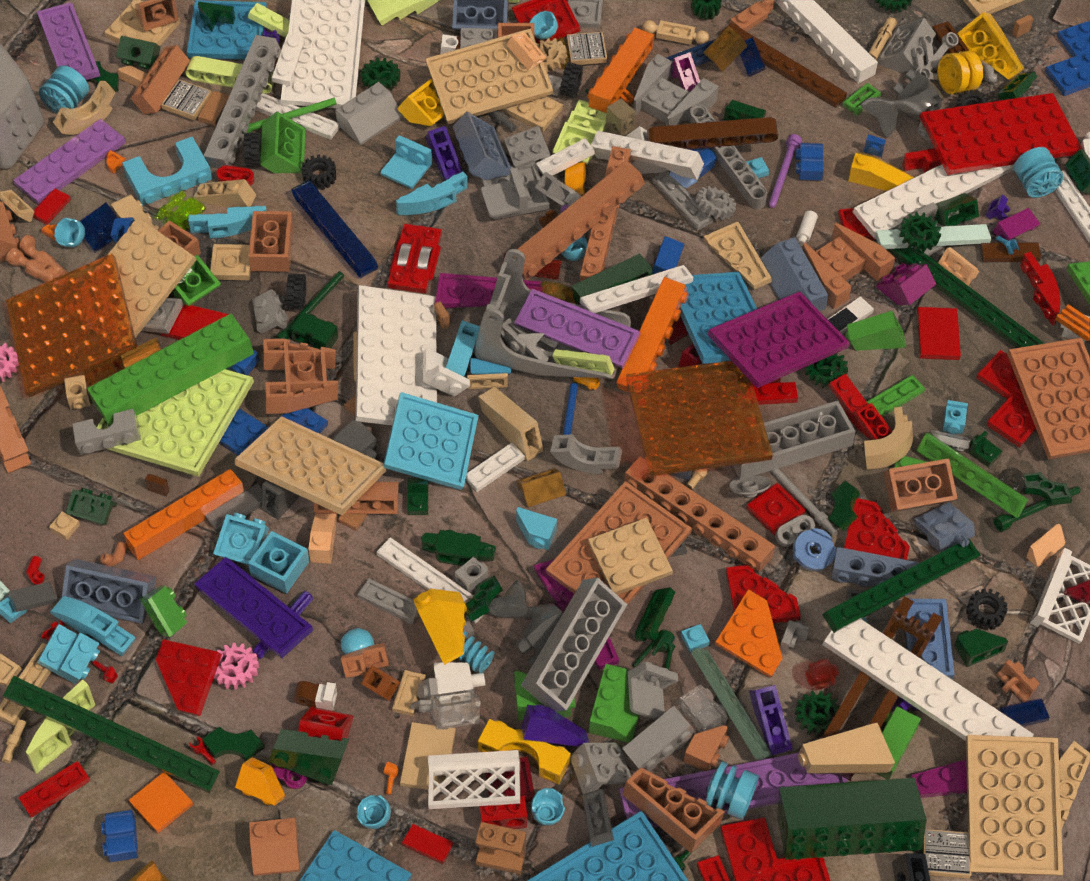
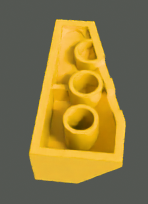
(991, 45)
(422, 106)
(876, 173)
(444, 620)

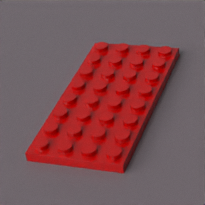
(998, 132)

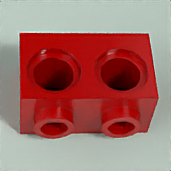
(505, 815)

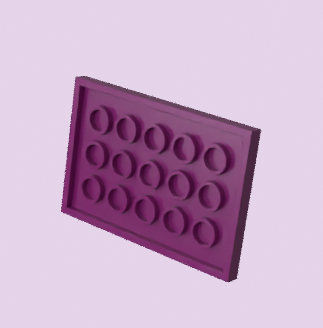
(778, 339)

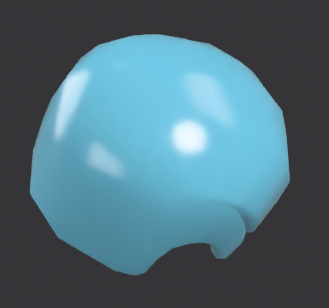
(545, 25)
(69, 232)
(576, 250)
(355, 640)
(547, 806)
(373, 812)

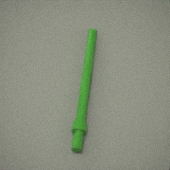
(297, 112)

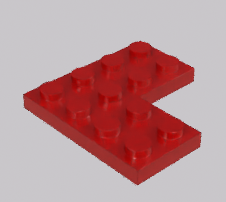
(1013, 417)
(754, 857)

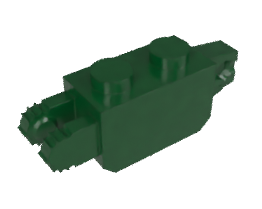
(457, 547)

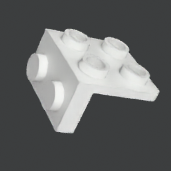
(439, 376)

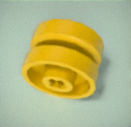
(960, 72)

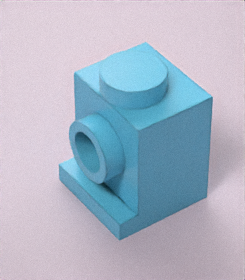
(954, 417)

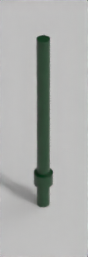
(312, 304)

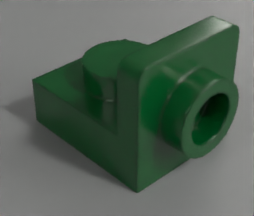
(984, 450)

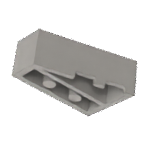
(660, 740)

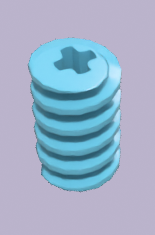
(474, 656)

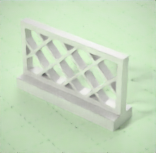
(1051, 593)
(474, 764)

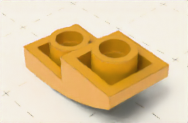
(575, 177)

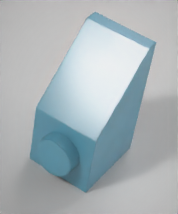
(536, 527)

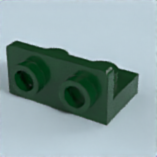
(1017, 86)
(739, 111)
(1079, 170)
(90, 507)

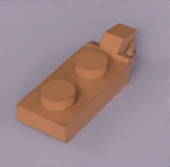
(753, 15)

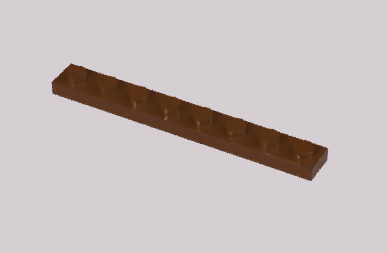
(794, 71)

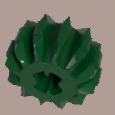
(706, 8)

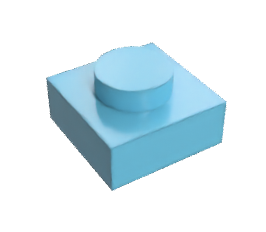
(758, 167)
(8, 611)
(695, 638)

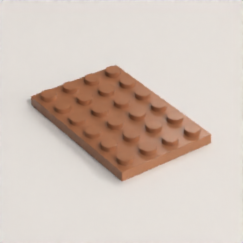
(1057, 393)
(623, 507)

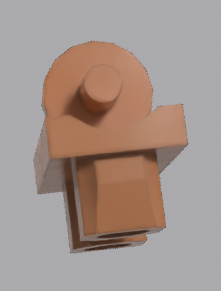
(1016, 681)

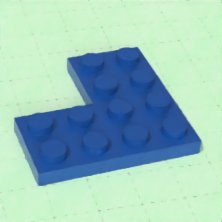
(1073, 73)
(246, 429)

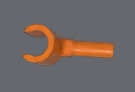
(391, 770)

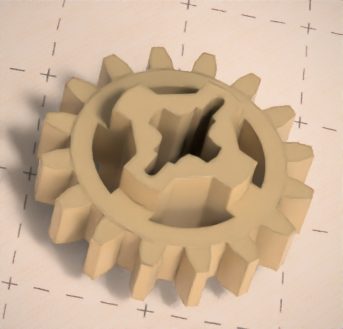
(556, 53)

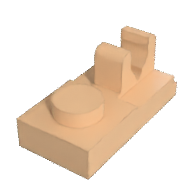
(958, 266)

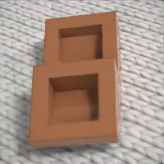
(361, 660)

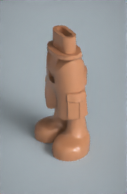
(42, 267)

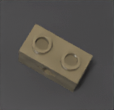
(620, 118)

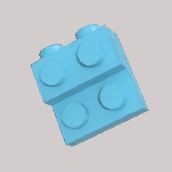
(240, 538)
(69, 654)

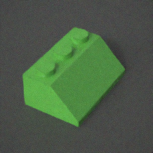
(282, 144)
(611, 710)

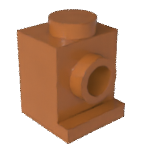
(380, 682)

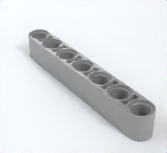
(734, 162)

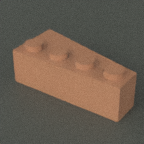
(672, 809)

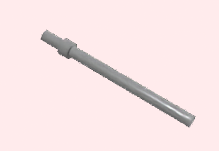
(819, 517)

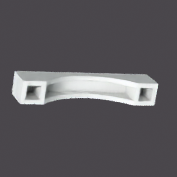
(675, 159)

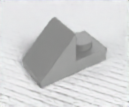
(531, 349)

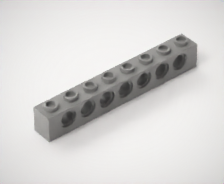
(242, 102)

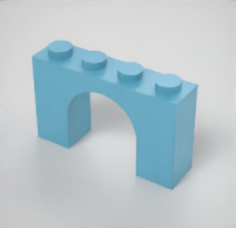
(152, 188)

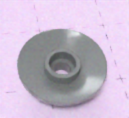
(750, 486)

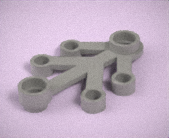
(948, 41)

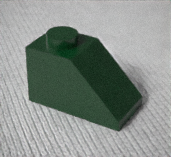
(978, 646)

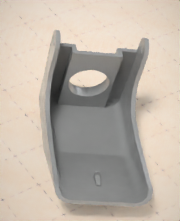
(19, 111)
(507, 303)

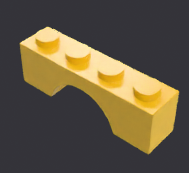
(550, 759)

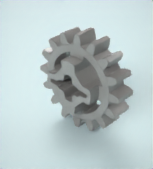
(715, 202)

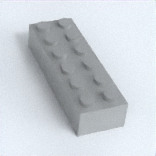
(803, 438)
(574, 644)

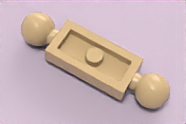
(675, 32)

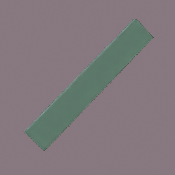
(731, 704)

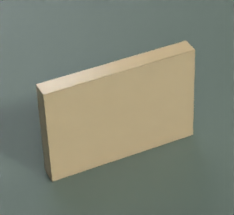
(423, 742)

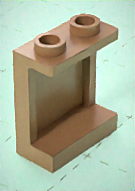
(501, 848)

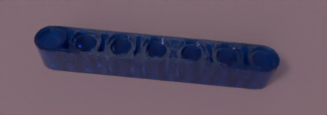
(334, 229)

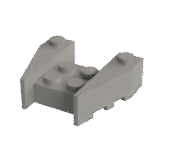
(667, 100)

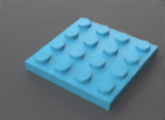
(430, 441)

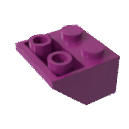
(907, 283)

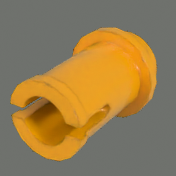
(591, 383)

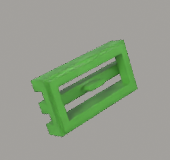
(856, 107)

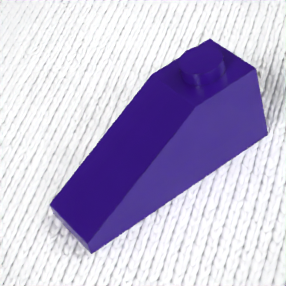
(443, 152)
(771, 718)
(548, 726)

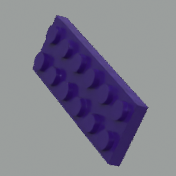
(253, 607)

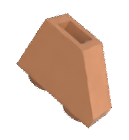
(705, 747)

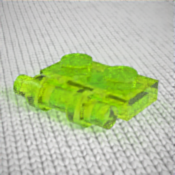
(181, 215)

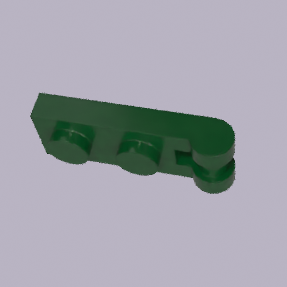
(654, 614)

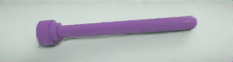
(792, 142)

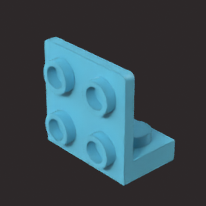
(408, 162)

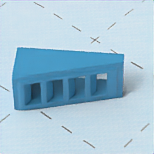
(483, 367)

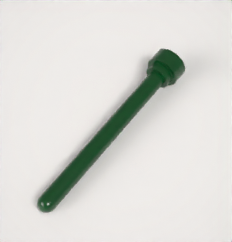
(1004, 522)

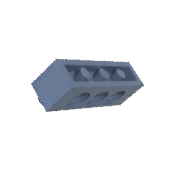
(866, 564)

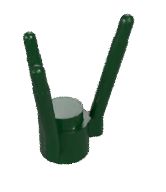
(662, 643)

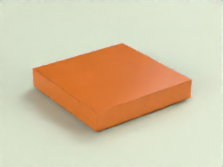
(160, 802)

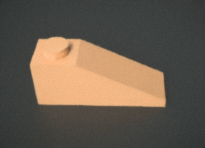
(322, 537)

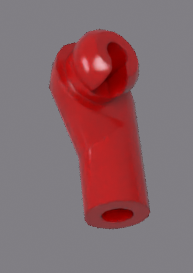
(33, 571)

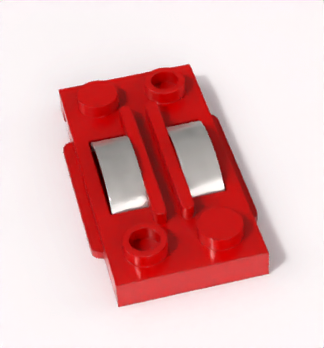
(415, 258)

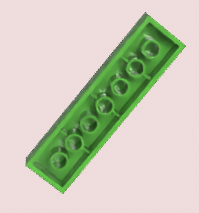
(172, 369)

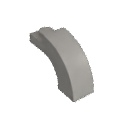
(557, 190)
(583, 457)

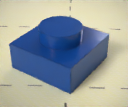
(874, 145)

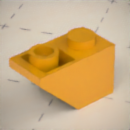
(260, 781)

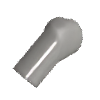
(988, 73)

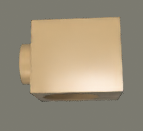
(77, 392)

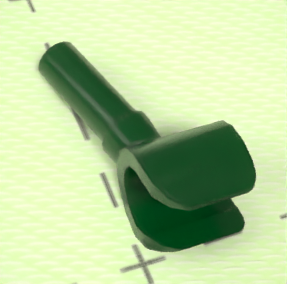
(680, 860)

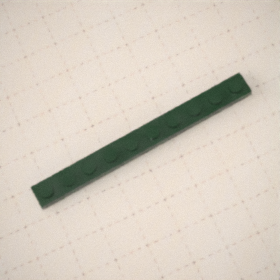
(970, 299)
(900, 586)
(111, 734)

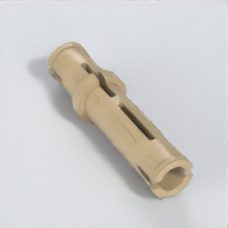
(883, 35)

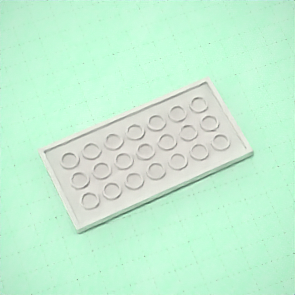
(330, 51)
(390, 347)

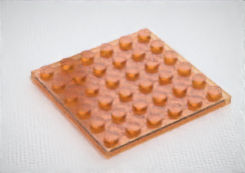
(71, 325)
(697, 418)

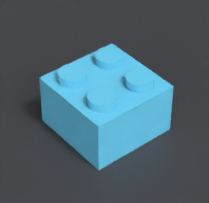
(278, 562)

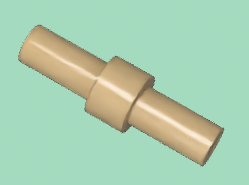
(697, 475)
(13, 741)

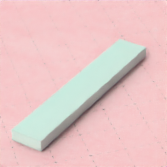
(949, 236)

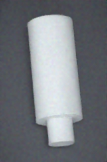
(806, 227)

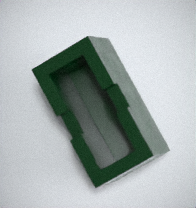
(957, 209)
(314, 331)

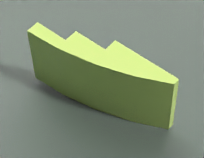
(389, 9)
(582, 124)
(53, 737)

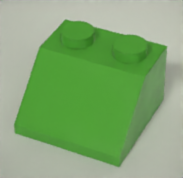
(196, 283)
(164, 611)

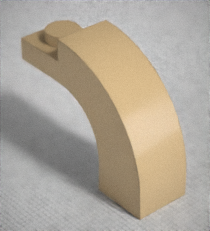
(78, 119)
(892, 448)

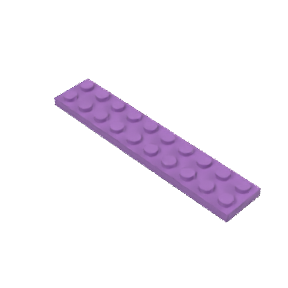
(772, 773)

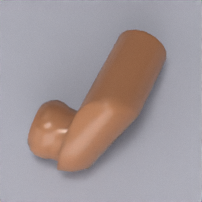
(115, 558)

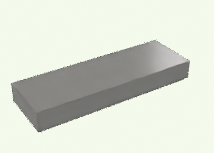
(389, 601)

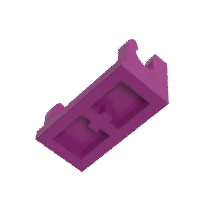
(1016, 224)

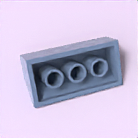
(481, 147)
(793, 273)
(108, 589)

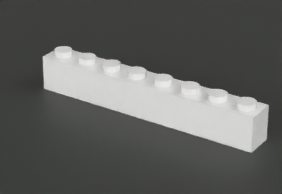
(831, 38)

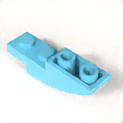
(429, 199)
(223, 225)
(94, 622)

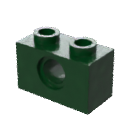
(128, 47)

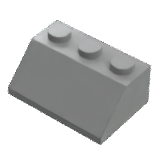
(898, 49)
(368, 113)

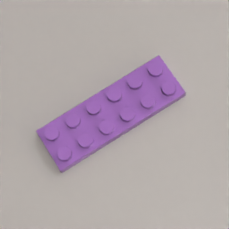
(68, 40)
(69, 161)
(577, 327)

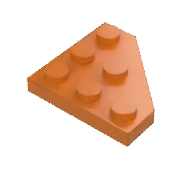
(752, 635)

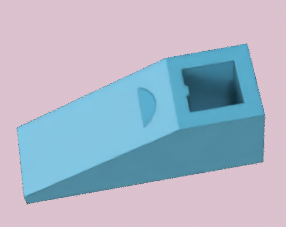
(463, 348)

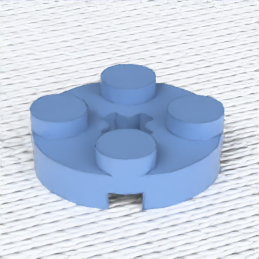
(825, 546)

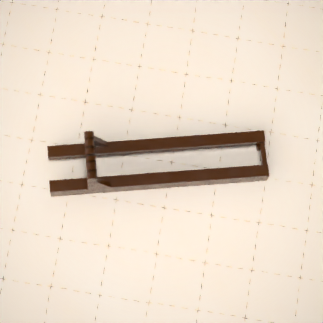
(898, 620)

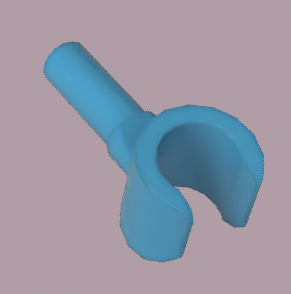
(1010, 245)

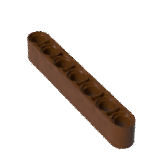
(716, 133)

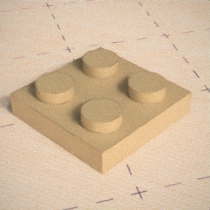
(230, 262)

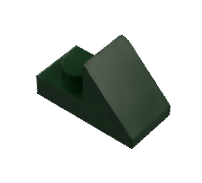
(213, 13)
(417, 496)

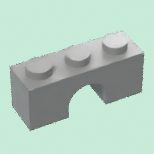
(122, 431)

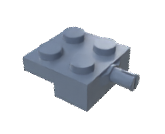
(946, 527)

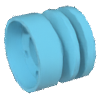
(63, 89)
(1038, 172)
(732, 790)

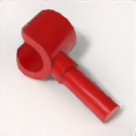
(109, 672)
(200, 749)

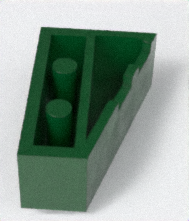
(308, 755)

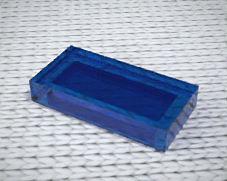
(752, 58)
(1027, 712)

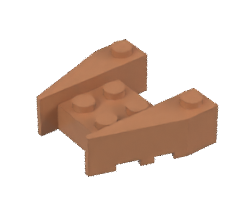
(845, 258)
(304, 376)
(12, 445)

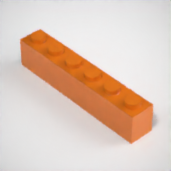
(621, 69)
(655, 330)
(182, 514)

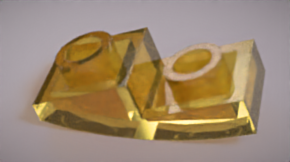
(558, 291)

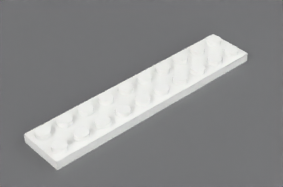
(934, 186)
(919, 683)

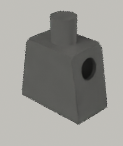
(358, 438)
(276, 499)

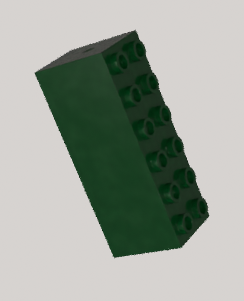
(851, 818)

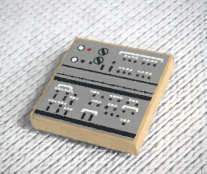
(587, 48)
(186, 99)
(947, 853)

